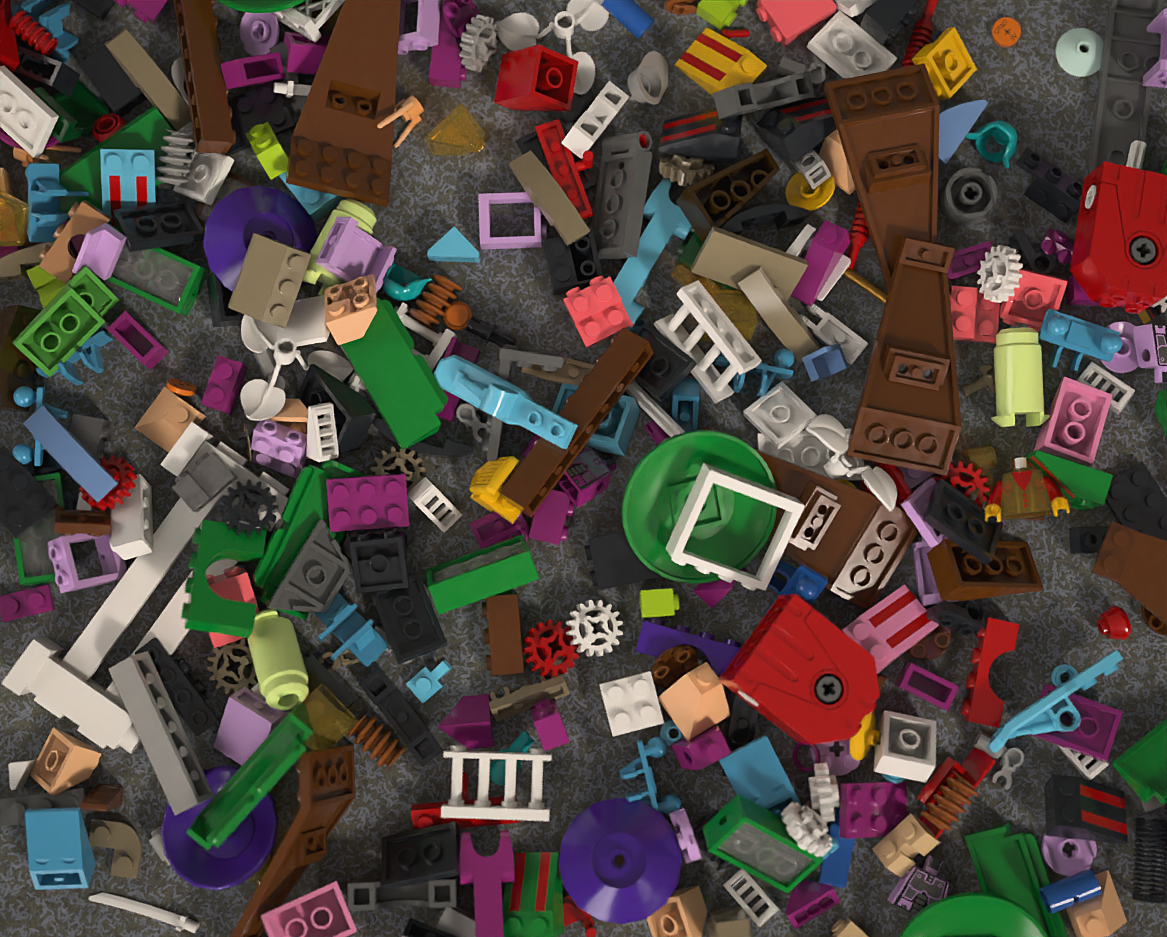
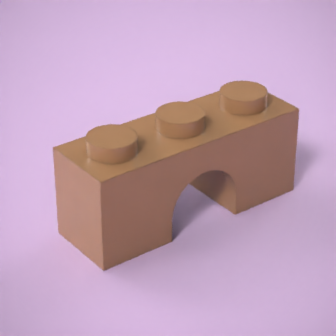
(59, 258)

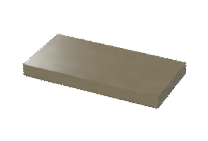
(731, 258)

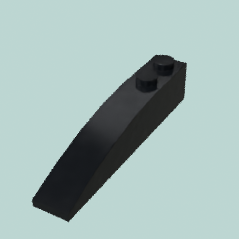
(46, 72)

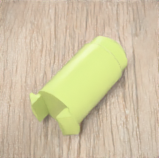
(346, 208)
(1018, 377)
(278, 660)

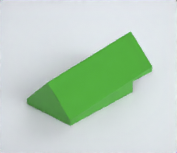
(66, 321)

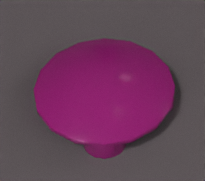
(458, 14)

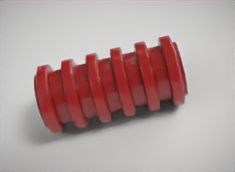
(33, 33)

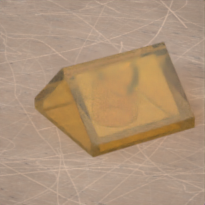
(737, 309)

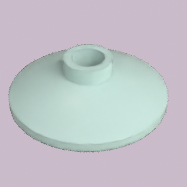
(1074, 60)

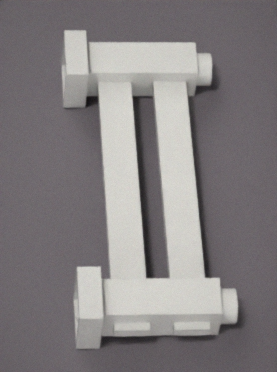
(66, 683)

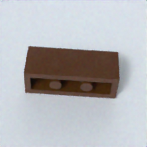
(503, 634)

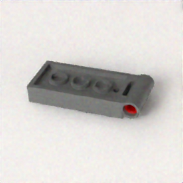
(621, 194)

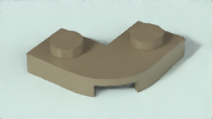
(123, 840)

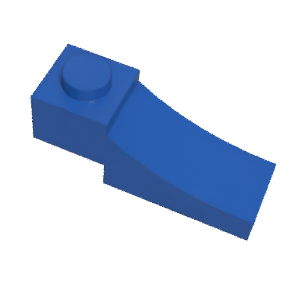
(836, 866)

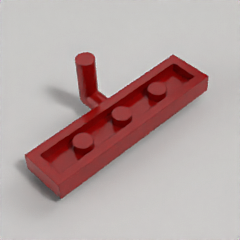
(563, 167)
(429, 814)

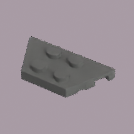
(313, 575)

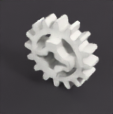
(999, 273)
(588, 637)
(824, 792)
(807, 829)

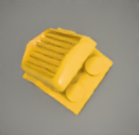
(488, 484)

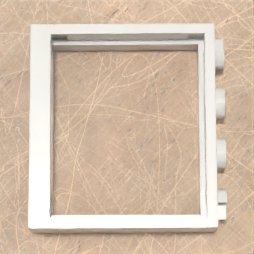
(693, 506)

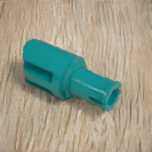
(498, 766)

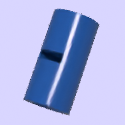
(629, 15)
(1069, 890)

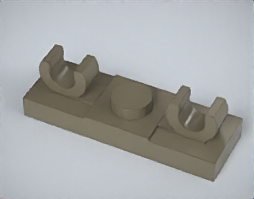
(527, 696)

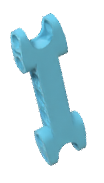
(665, 221)

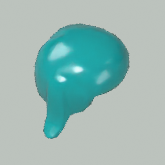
(1003, 134)
(395, 276)

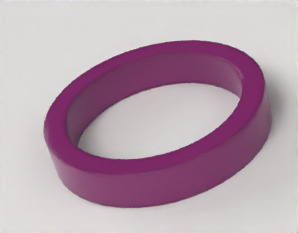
(795, 759)

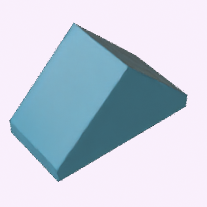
(453, 248)

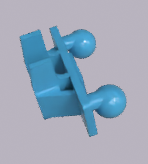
(52, 23)
(43, 201)
(1078, 336)
(90, 355)
(783, 359)
(24, 397)
(352, 631)
(655, 748)

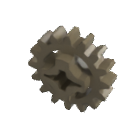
(685, 169)
(400, 462)
(231, 655)

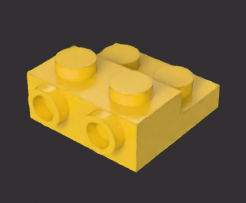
(946, 63)

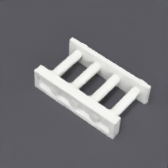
(721, 331)
(440, 342)
(509, 808)

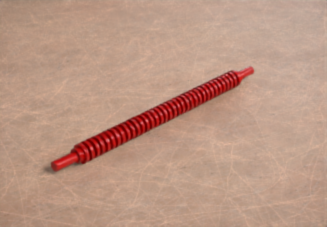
(920, 37)

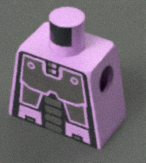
(1152, 349)
(920, 887)

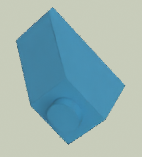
(686, 404)

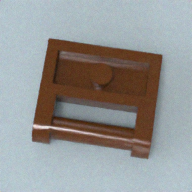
(89, 522)

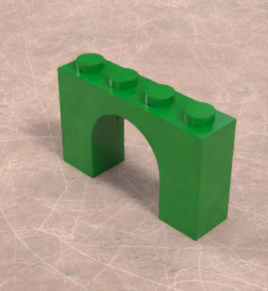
(205, 608)

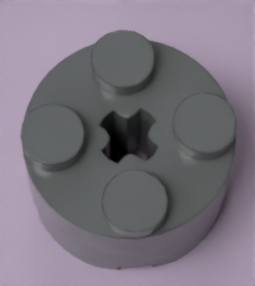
(977, 186)

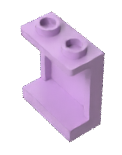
(1158, 73)
(354, 253)
(925, 580)
(246, 725)

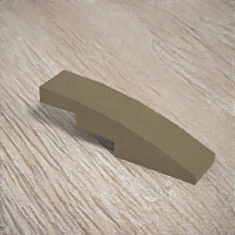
(149, 79)
(549, 197)
(14, 266)
(778, 314)

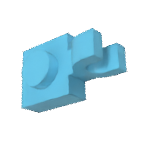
(427, 682)

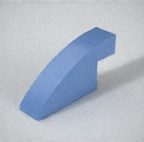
(954, 124)
(70, 453)

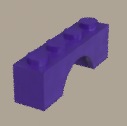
(657, 638)

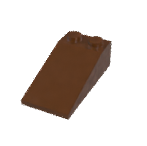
(965, 578)

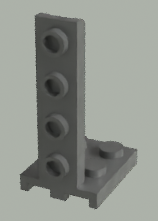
(524, 358)

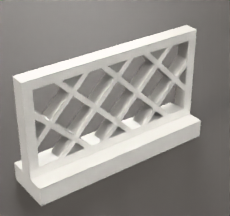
(304, 23)

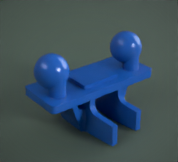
(801, 581)

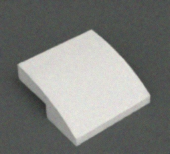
(306, 322)

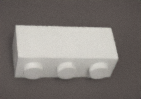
(133, 522)

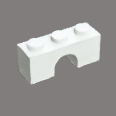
(595, 119)

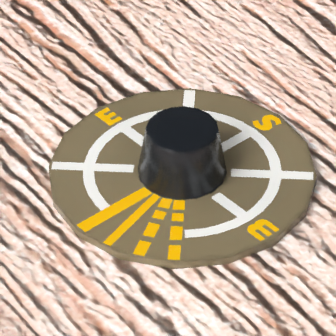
(244, 442)

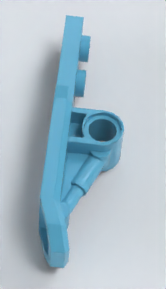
(502, 399)
(1045, 713)

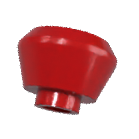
(107, 126)
(1114, 623)

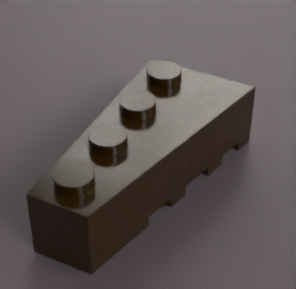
(726, 192)
(15, 367)

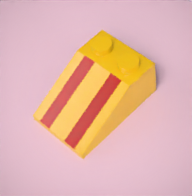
(719, 63)

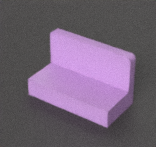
(100, 251)

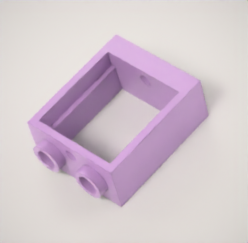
(427, 26)
(489, 242)
(66, 575)

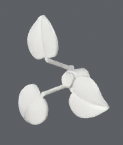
(521, 31)
(263, 399)
(833, 436)

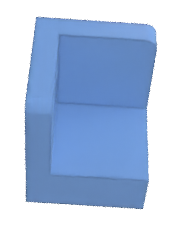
(825, 362)

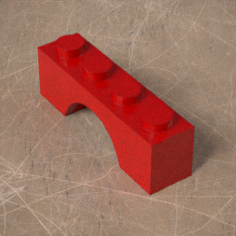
(982, 704)

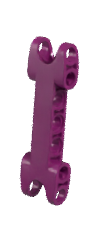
(487, 875)

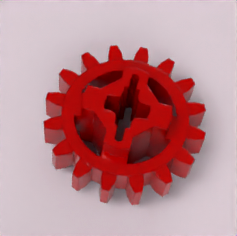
(123, 473)
(972, 483)
(560, 644)

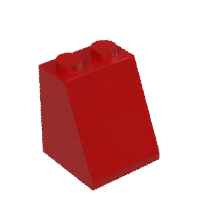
(536, 80)

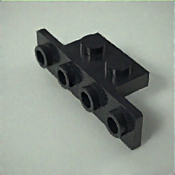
(1051, 187)
(184, 692)

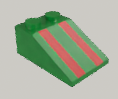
(1078, 483)
(535, 897)

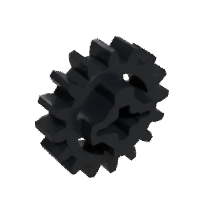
(239, 512)

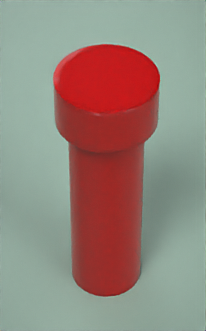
(735, 33)

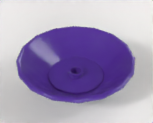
(249, 212)
(237, 856)
(650, 864)

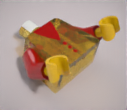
(1024, 495)

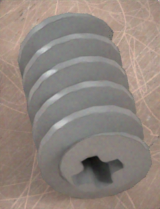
(175, 158)

